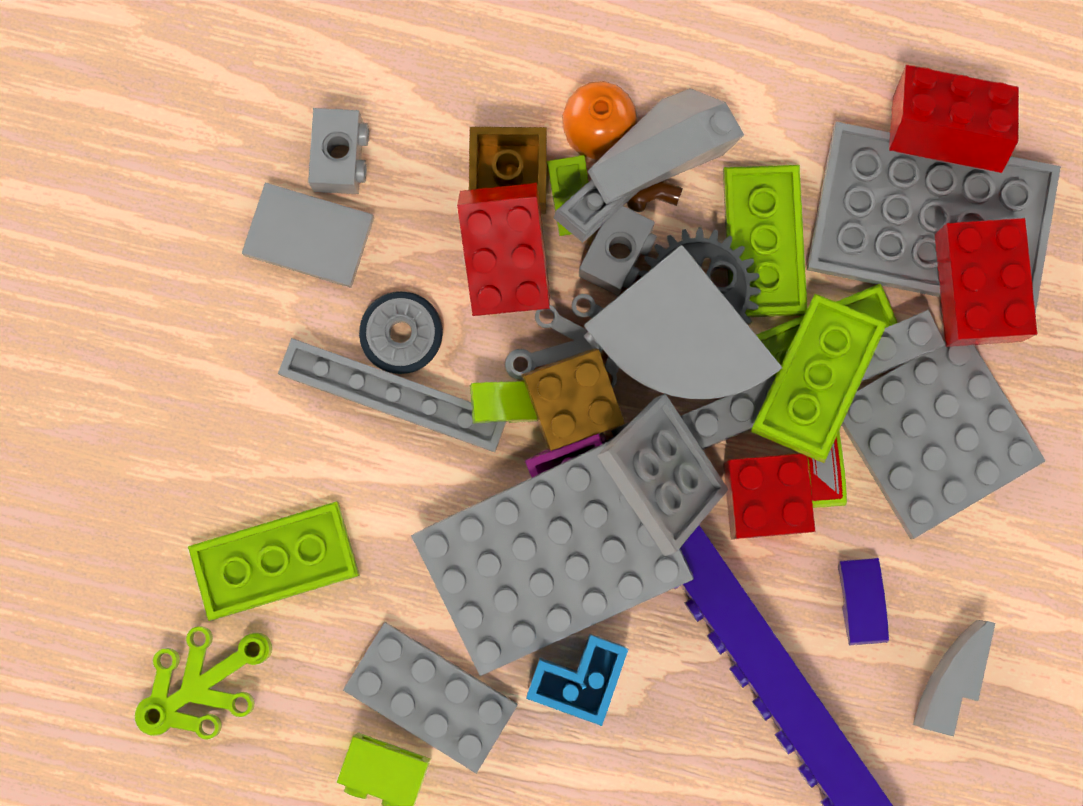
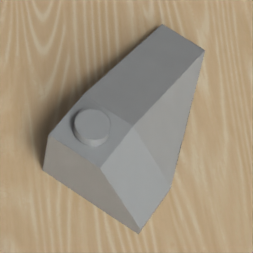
(666, 142)

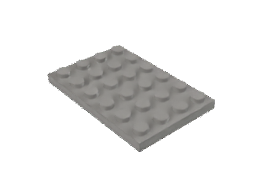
(887, 205)
(544, 561)

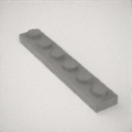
(388, 394)

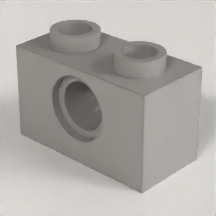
(330, 130)
(613, 273)

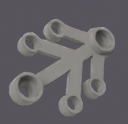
(563, 350)

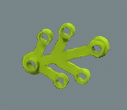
(196, 687)

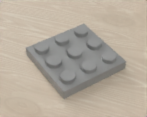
(663, 474)

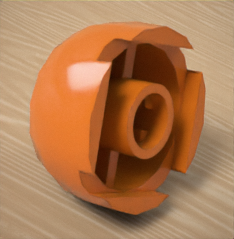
(597, 118)

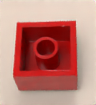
(769, 496)

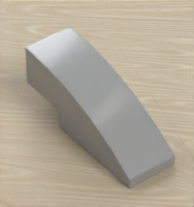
(955, 677)

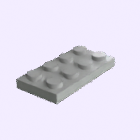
(430, 697)

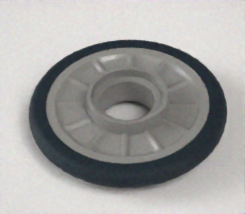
(394, 309)

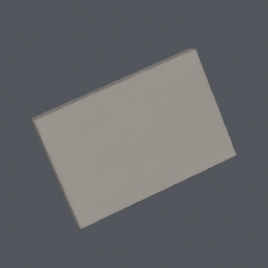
(308, 235)

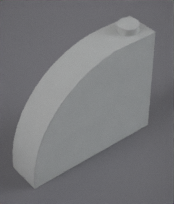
(681, 334)

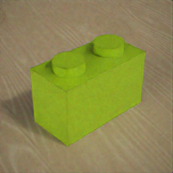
(382, 771)

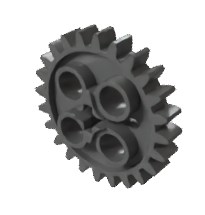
(721, 256)

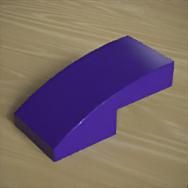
(864, 601)

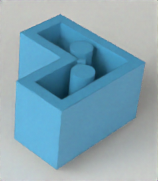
(584, 691)

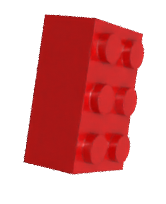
(954, 118)
(504, 249)
(985, 282)

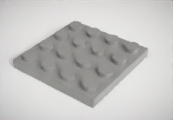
(938, 436)

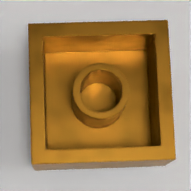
(508, 158)
(573, 399)

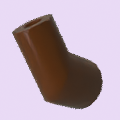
(662, 191)

